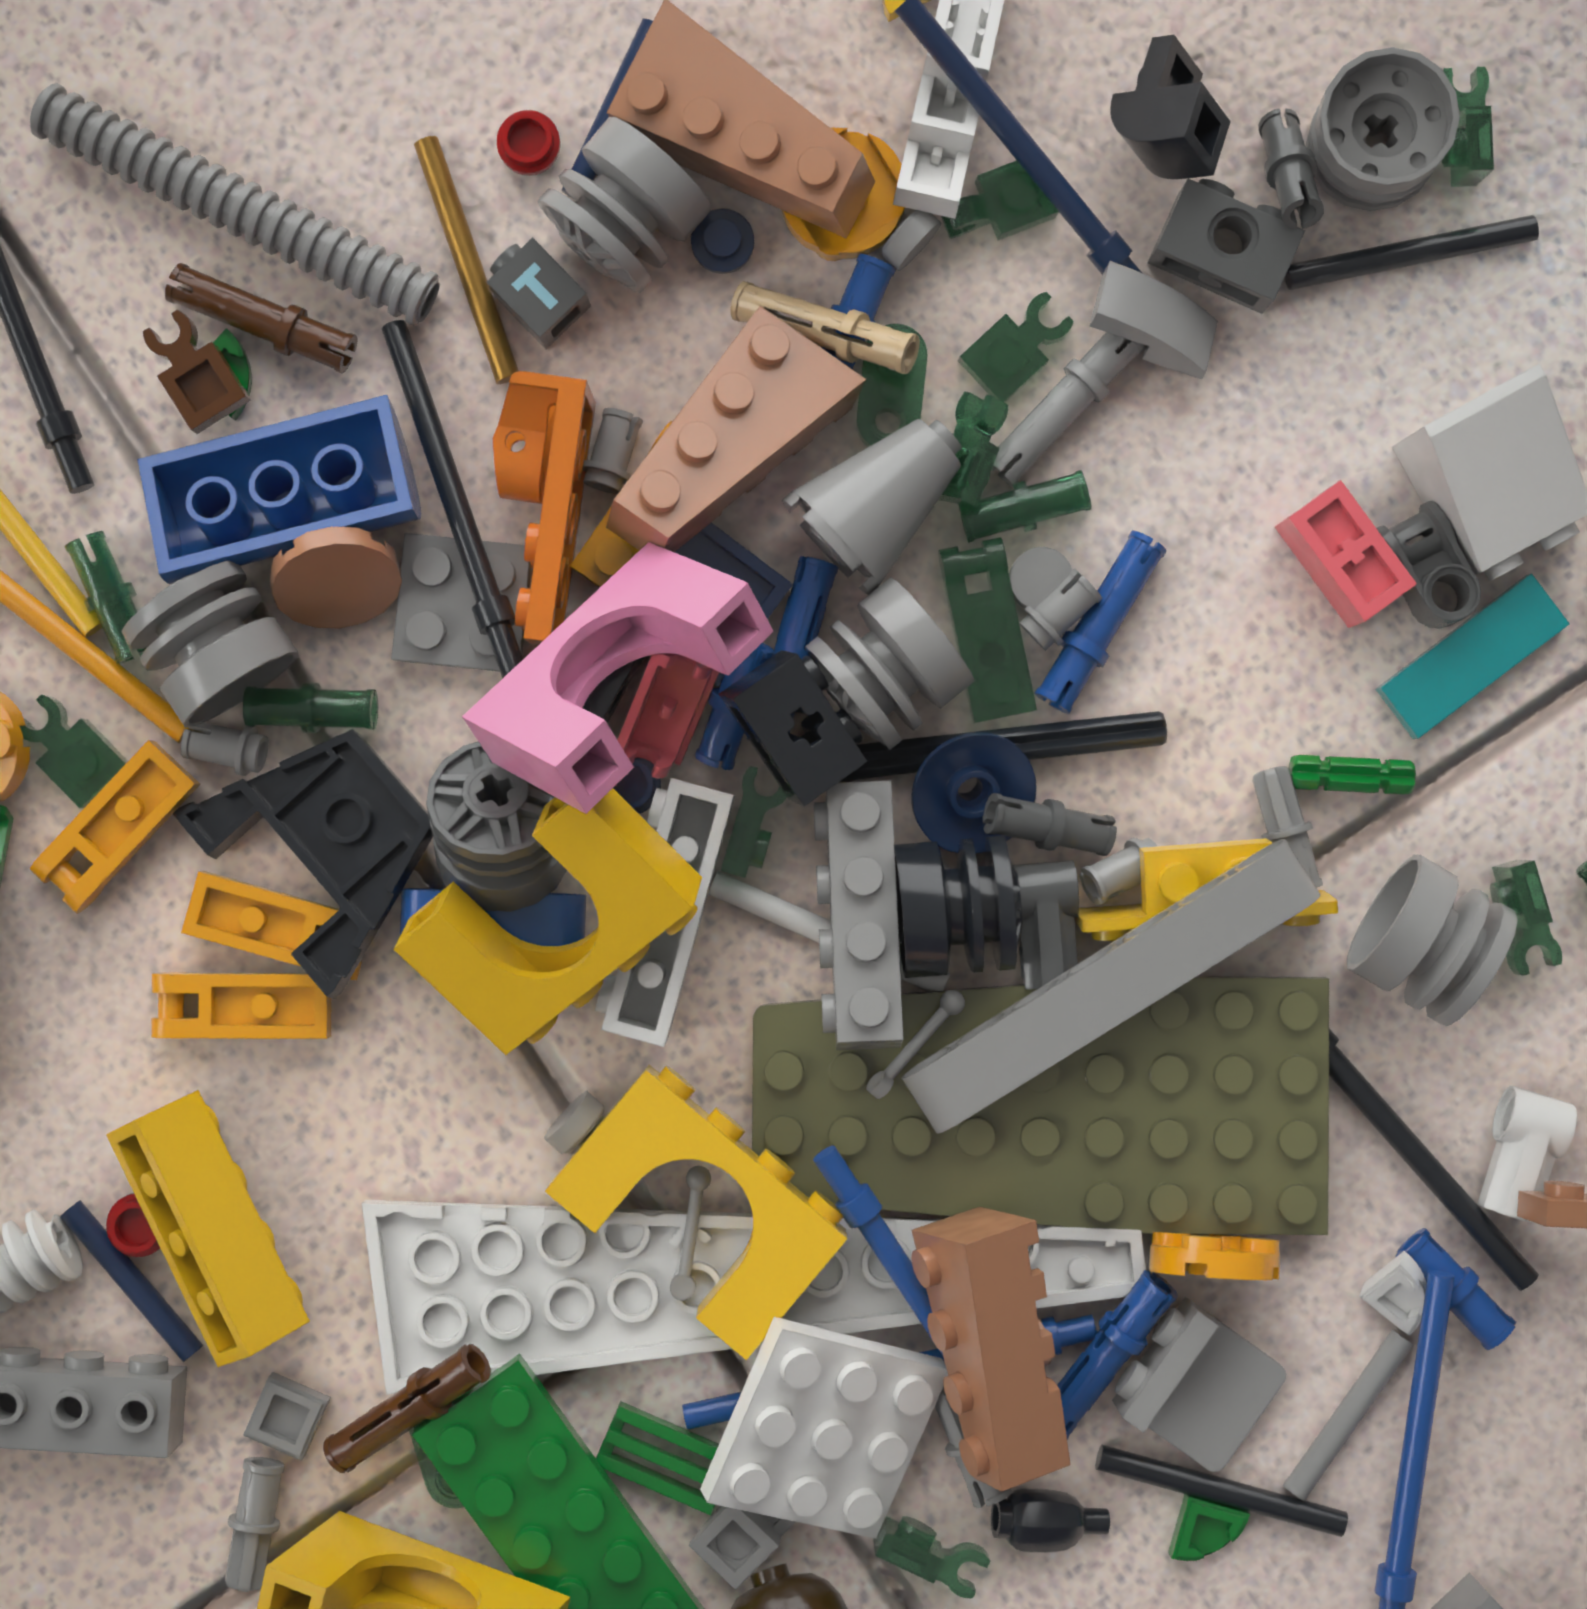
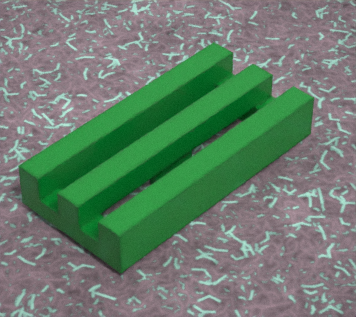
(646, 1476)

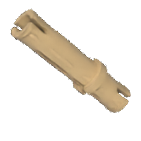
(889, 347)

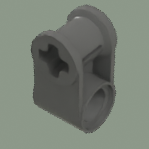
(1432, 560)

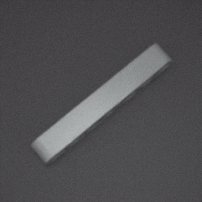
(1111, 986)

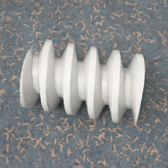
(36, 1258)

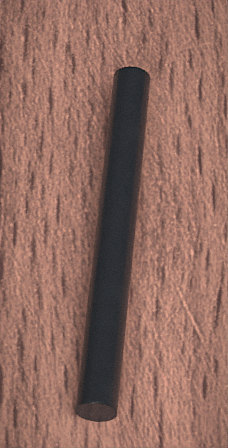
(1412, 252)
(1221, 1490)

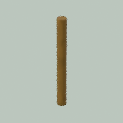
(466, 258)

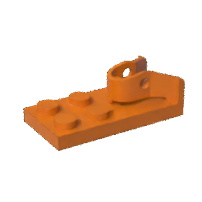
(557, 425)

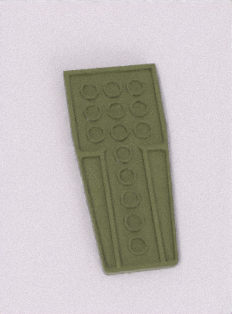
(1169, 1123)

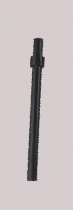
(57, 426)
(493, 610)
(1428, 1168)

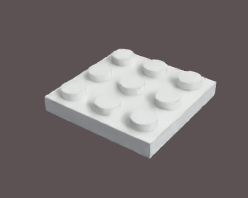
(824, 1429)

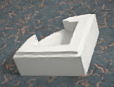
(1397, 1292)

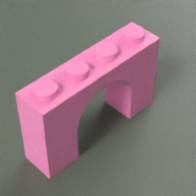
(649, 607)

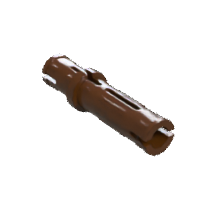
(284, 327)
(424, 1397)

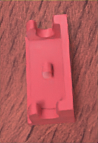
(1345, 555)
(666, 711)

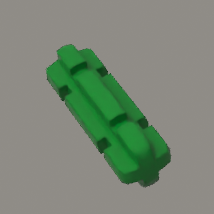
(1352, 774)

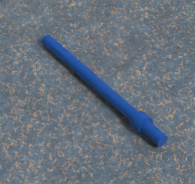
(861, 1210)
(1395, 1576)

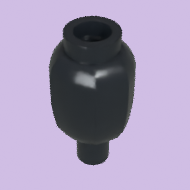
(1045, 1520)

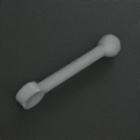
(951, 1003)
(683, 1284)

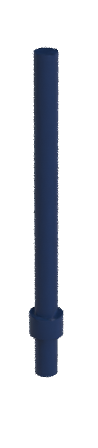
(1102, 244)

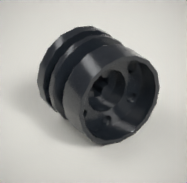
(956, 906)

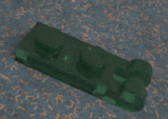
(988, 632)

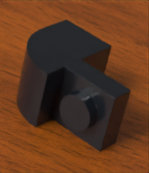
(1171, 115)

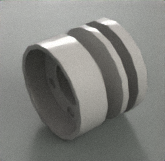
(1390, 94)
(620, 210)
(204, 632)
(890, 663)
(1440, 944)

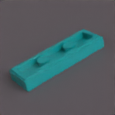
(1472, 656)

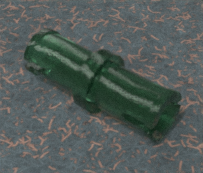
(1025, 506)
(106, 591)
(310, 707)

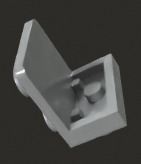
(1198, 1385)

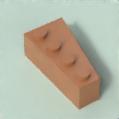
(738, 125)
(740, 424)
(993, 1344)

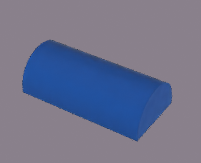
(270, 484)

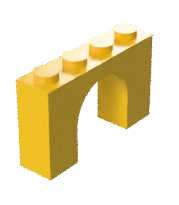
(520, 987)
(790, 1231)
(372, 1567)

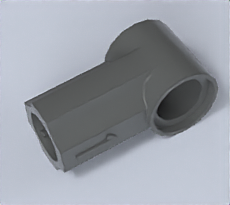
(1048, 915)

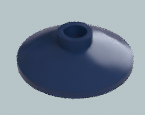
(952, 815)

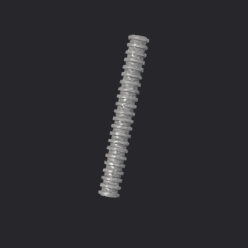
(232, 203)

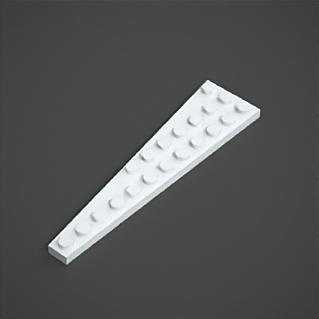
(587, 1299)

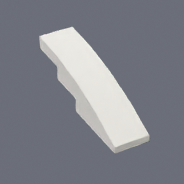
(942, 117)

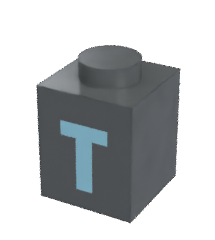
(537, 291)

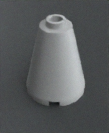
(878, 499)

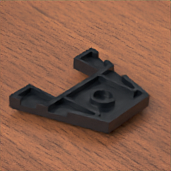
(348, 827)

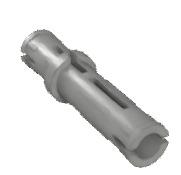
(1083, 383)

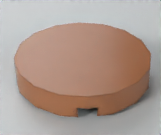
(335, 578)

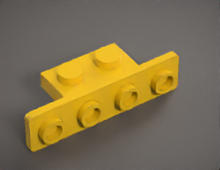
(1174, 873)

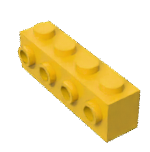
(209, 1228)

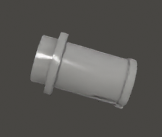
(612, 451)
(1060, 610)
(226, 746)
(1114, 873)

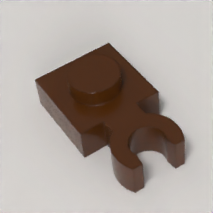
(199, 379)

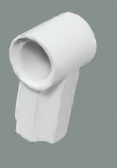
(1529, 1137)

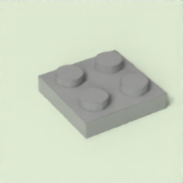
(437, 601)

